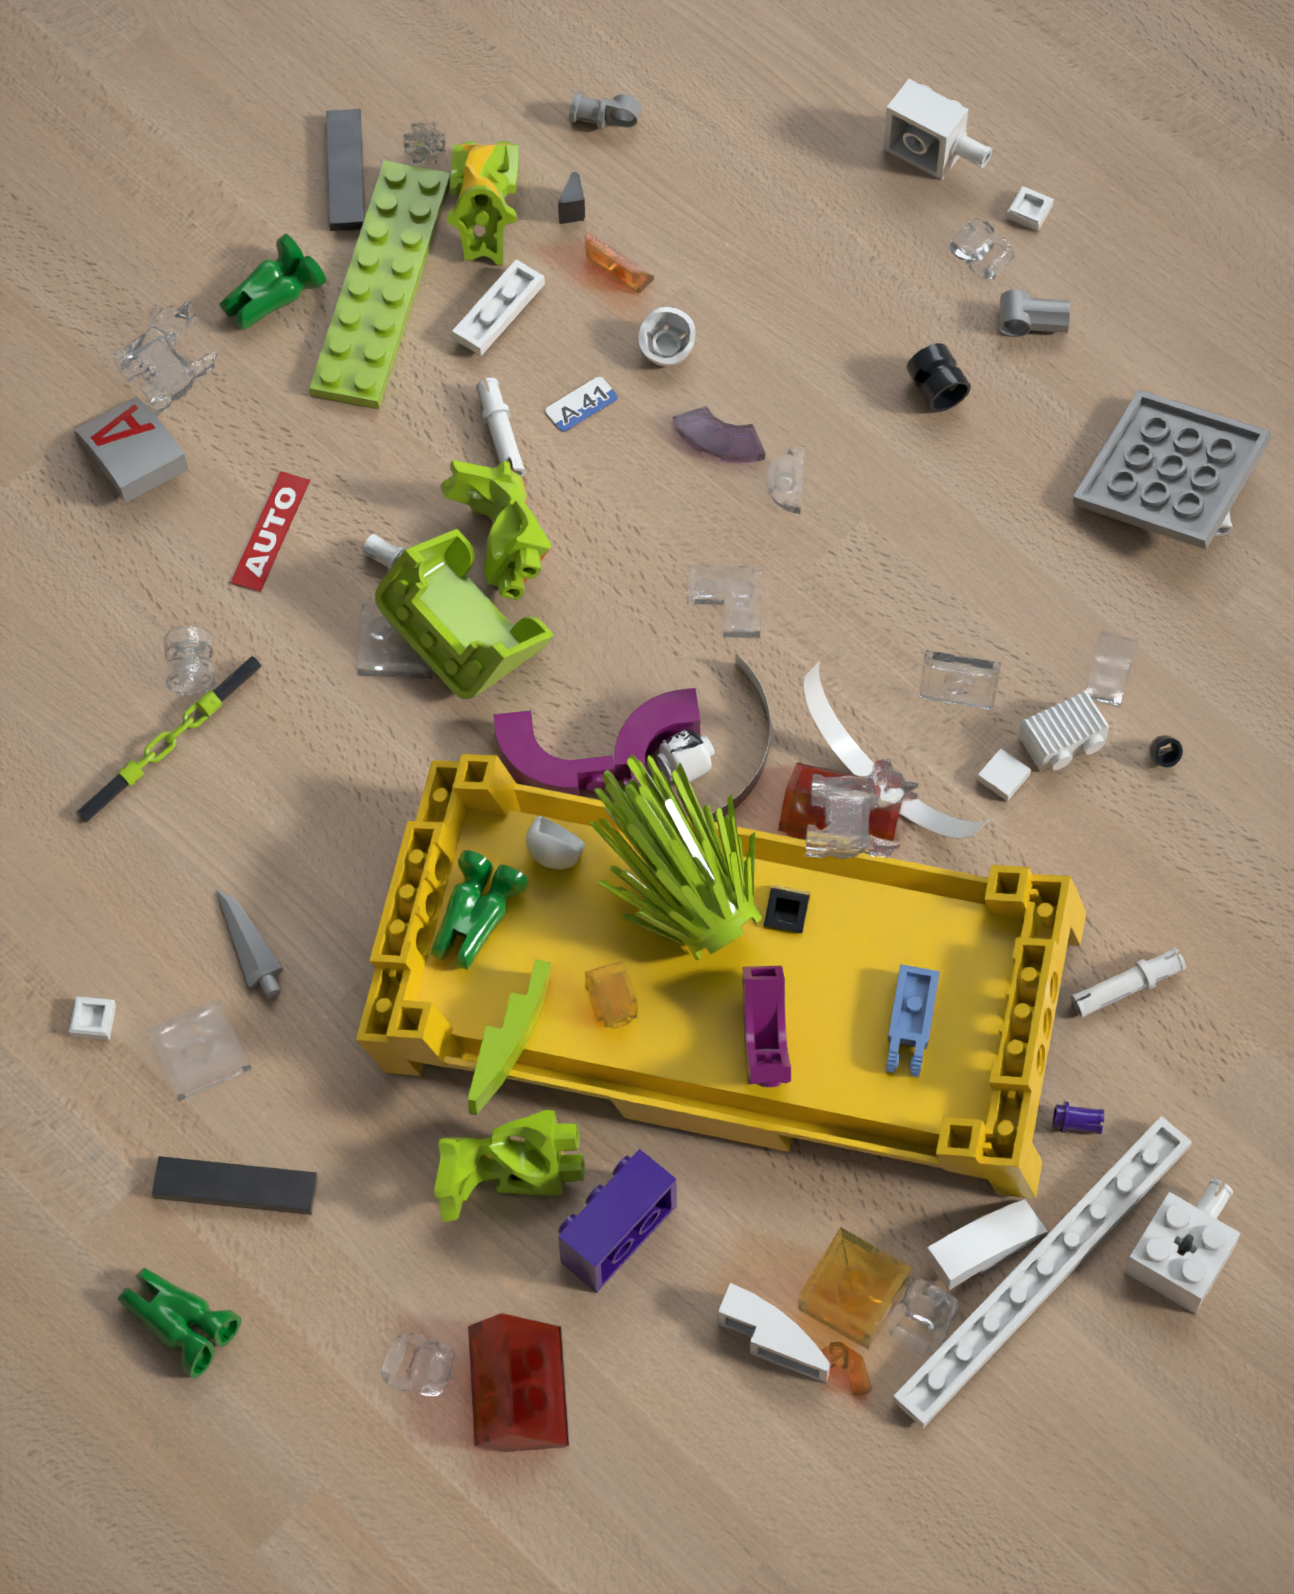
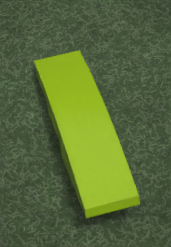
(504, 1046)

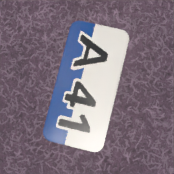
(581, 403)

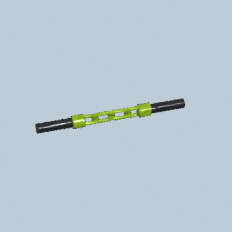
(207, 705)

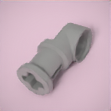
(621, 111)

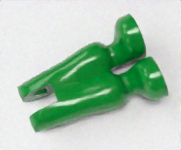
(271, 286)
(474, 914)
(174, 1313)

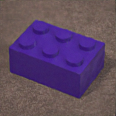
(617, 1219)

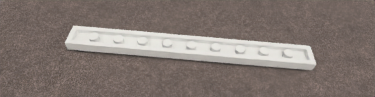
(1041, 1272)

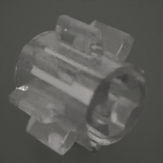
(424, 143)

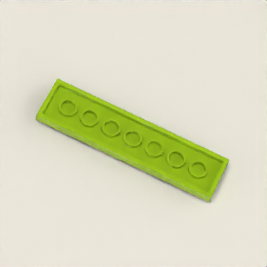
(380, 285)

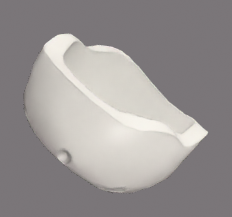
(667, 347)

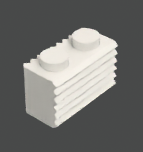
(1064, 732)

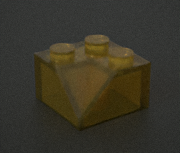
(854, 1288)

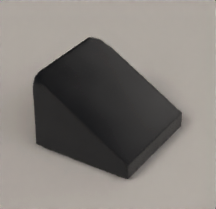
(572, 201)
(787, 908)

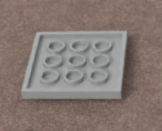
(1172, 469)

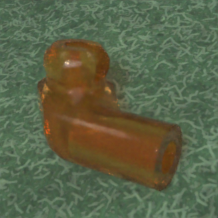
(850, 1361)

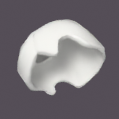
(553, 844)

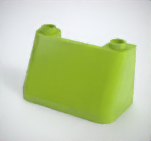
(452, 619)

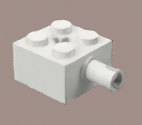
(930, 131)
(1190, 1229)

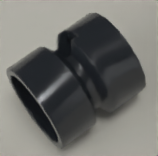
(937, 376)

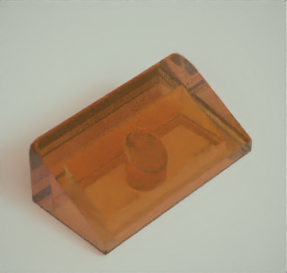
(617, 264)

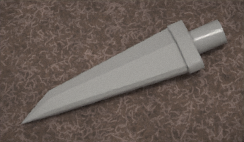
(254, 954)

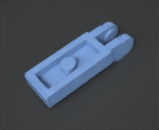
(912, 1015)

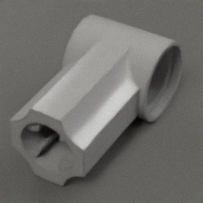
(1023, 313)

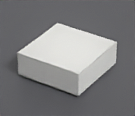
(1030, 208)
(1004, 774)
(92, 1018)

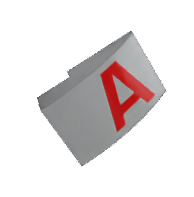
(132, 449)

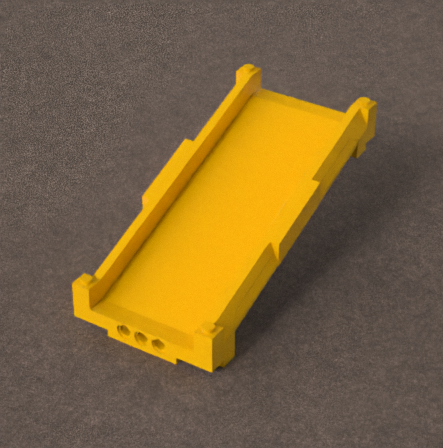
(684, 1054)

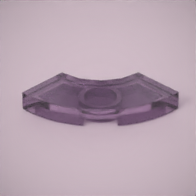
(717, 438)

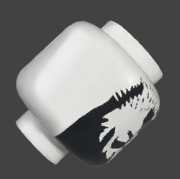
(688, 749)

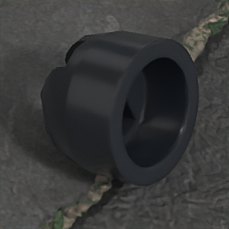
(1167, 756)

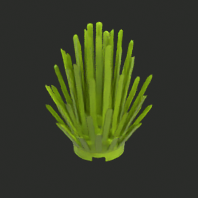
(691, 885)

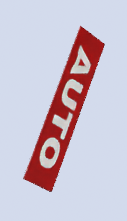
(270, 531)

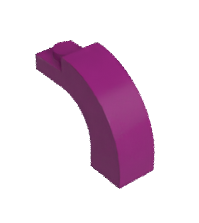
(651, 725)
(535, 767)
(765, 1026)

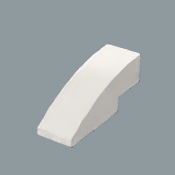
(984, 1243)
(772, 1333)

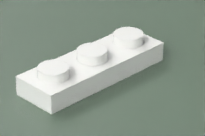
(498, 307)

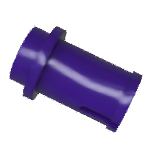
(1077, 1118)

